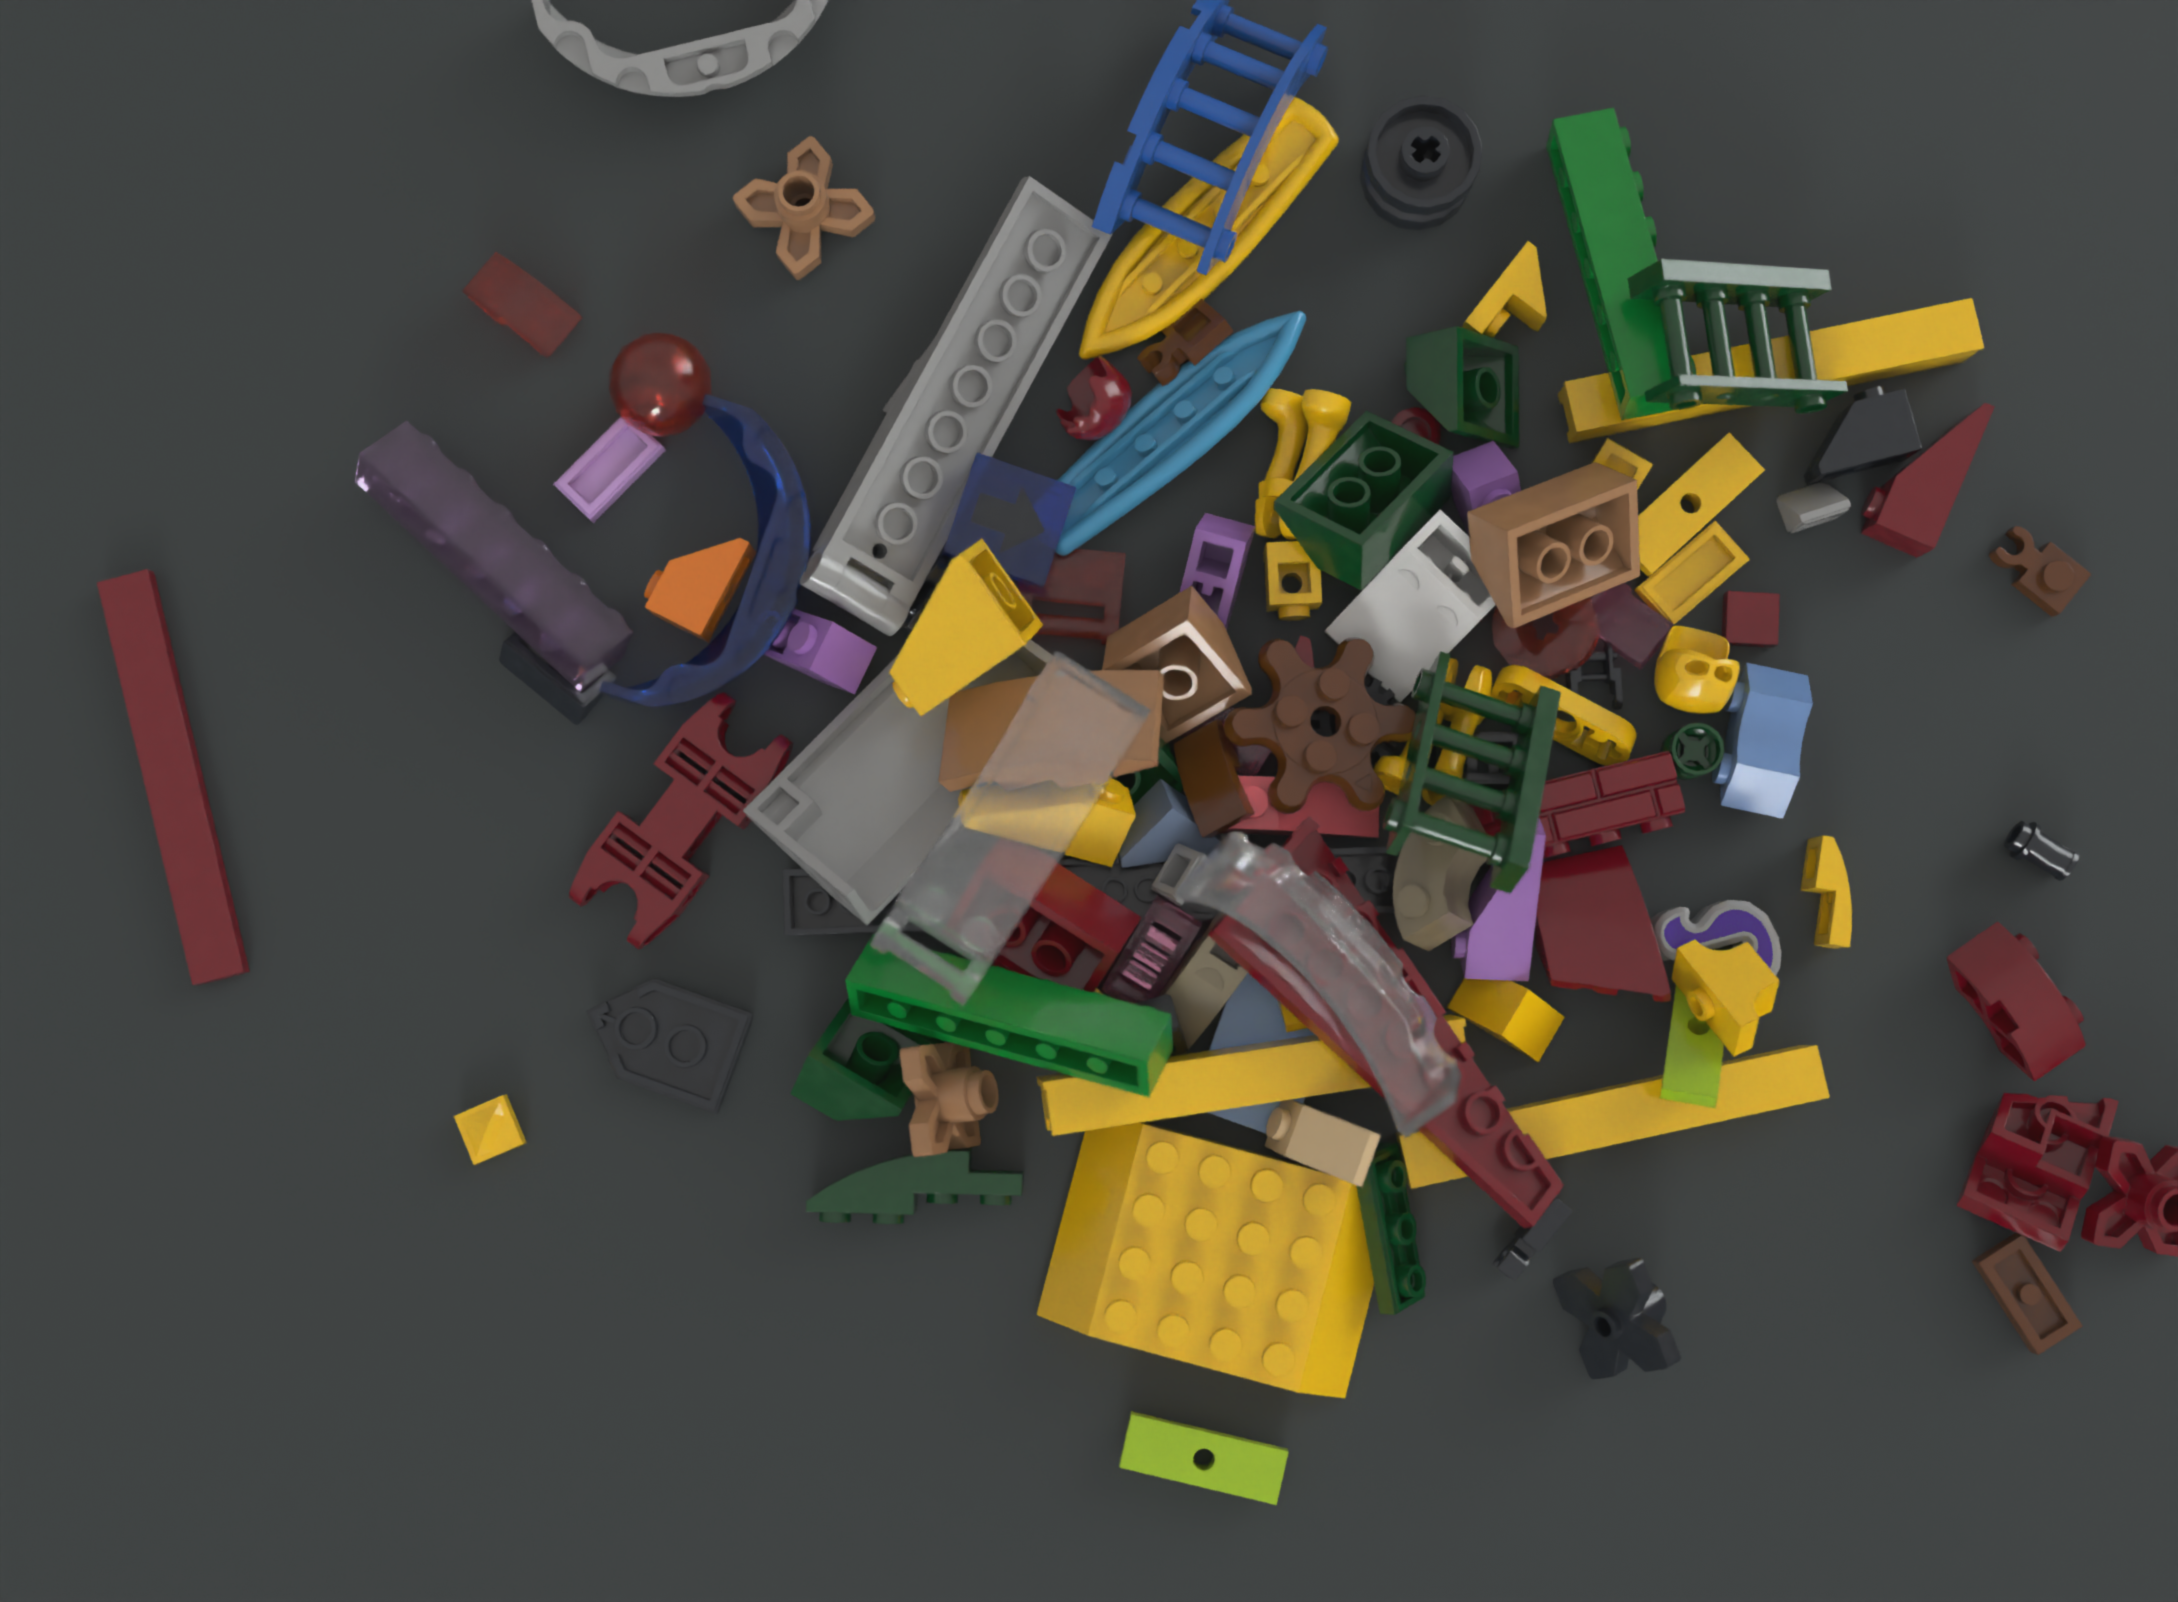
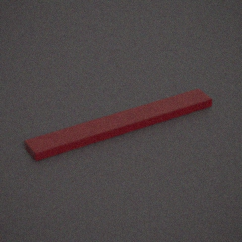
(173, 777)

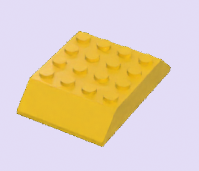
(1212, 1258)

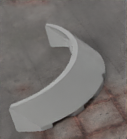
(687, 67)

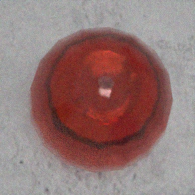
(660, 384)

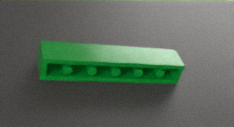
(1612, 244)
(1019, 1020)

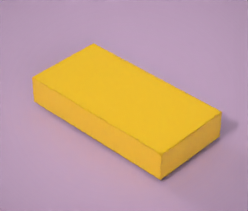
(1692, 573)

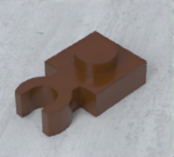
(1187, 338)
(2045, 575)

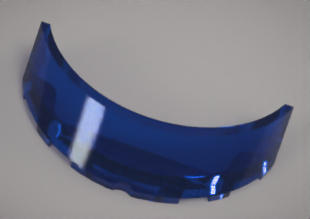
(774, 579)

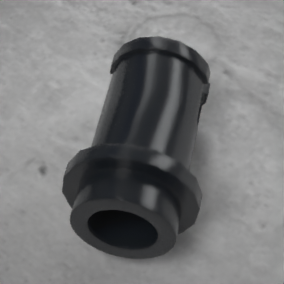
(2031, 844)

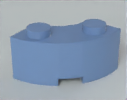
(1764, 740)

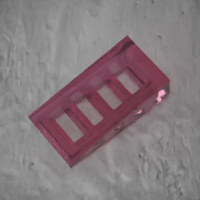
(1133, 981)

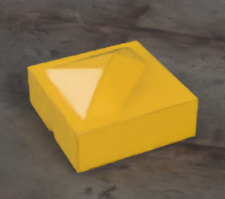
(490, 1129)

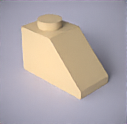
(1321, 1140)

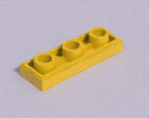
(1708, 486)

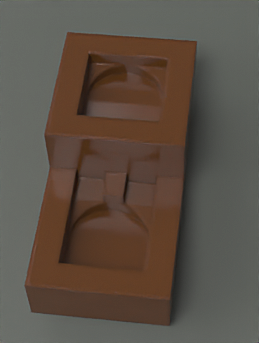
(1210, 779)

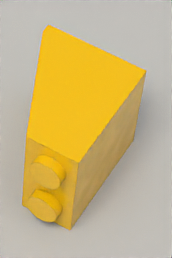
(963, 631)

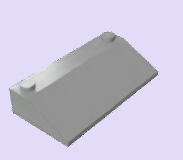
(867, 792)

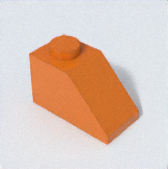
(699, 587)

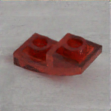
(522, 304)

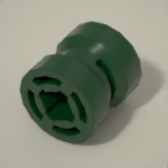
(1700, 745)

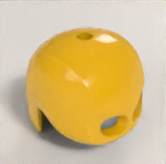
(1695, 671)

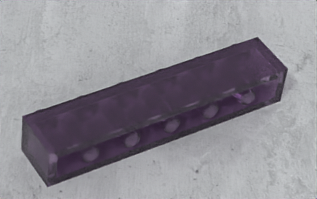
(493, 555)

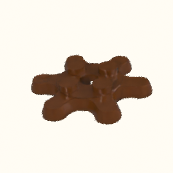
(1287, 731)

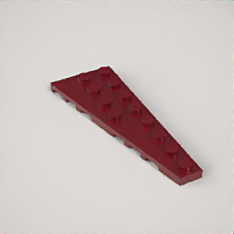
(1474, 1129)

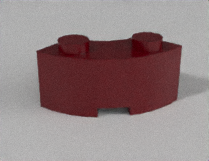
(2017, 1000)

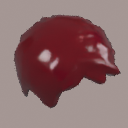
(1098, 401)

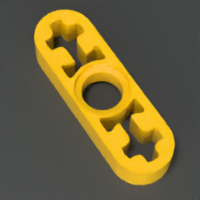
(1601, 722)

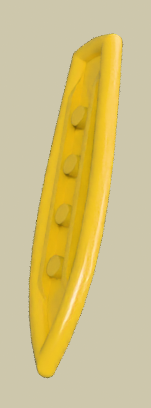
(1157, 272)

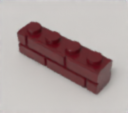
(1603, 802)

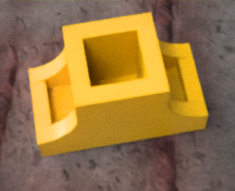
(1726, 990)

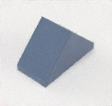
(1159, 824)

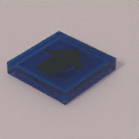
(1014, 514)

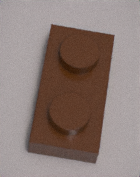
(2027, 1293)

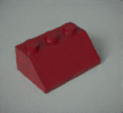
(1068, 933)

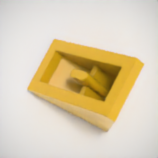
(1508, 1014)

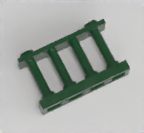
(1753, 290)
(1524, 763)

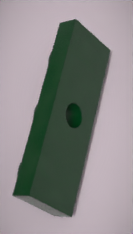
(1391, 1232)

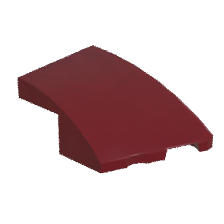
(1597, 927)
(2036, 1164)

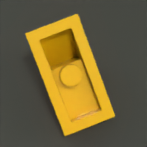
(1517, 291)

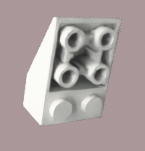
(1417, 605)

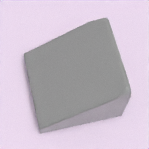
(1811, 506)
(1175, 871)

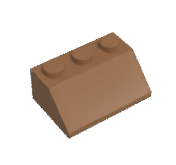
(1557, 542)

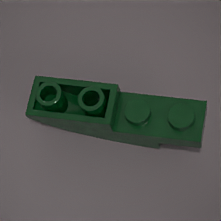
(893, 1185)

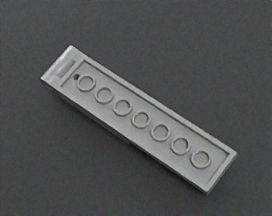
(954, 407)

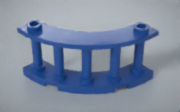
(1170, 91)

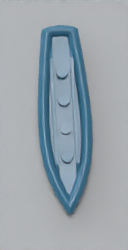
(1175, 426)

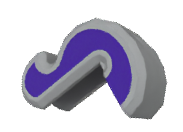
(1716, 927)

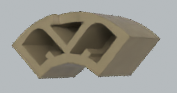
(1435, 881)

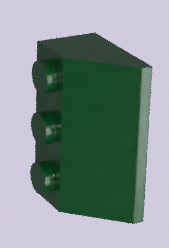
(1366, 498)

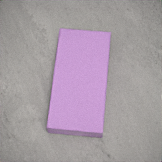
(608, 468)

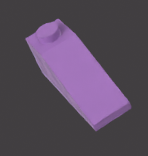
(1218, 562)
(1503, 925)

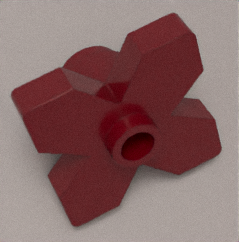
(2141, 1200)

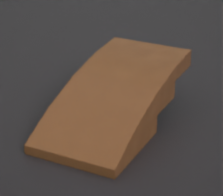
(983, 714)

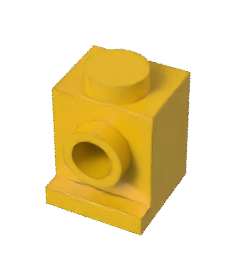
(1287, 560)

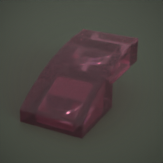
(1630, 625)

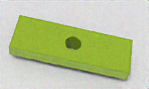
(1691, 1058)
(1237, 1464)

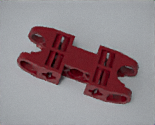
(679, 821)

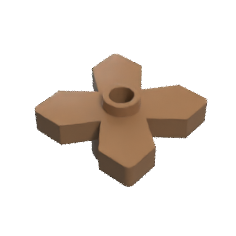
(801, 226)
(947, 1097)

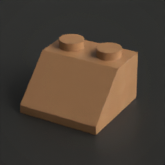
(1192, 653)

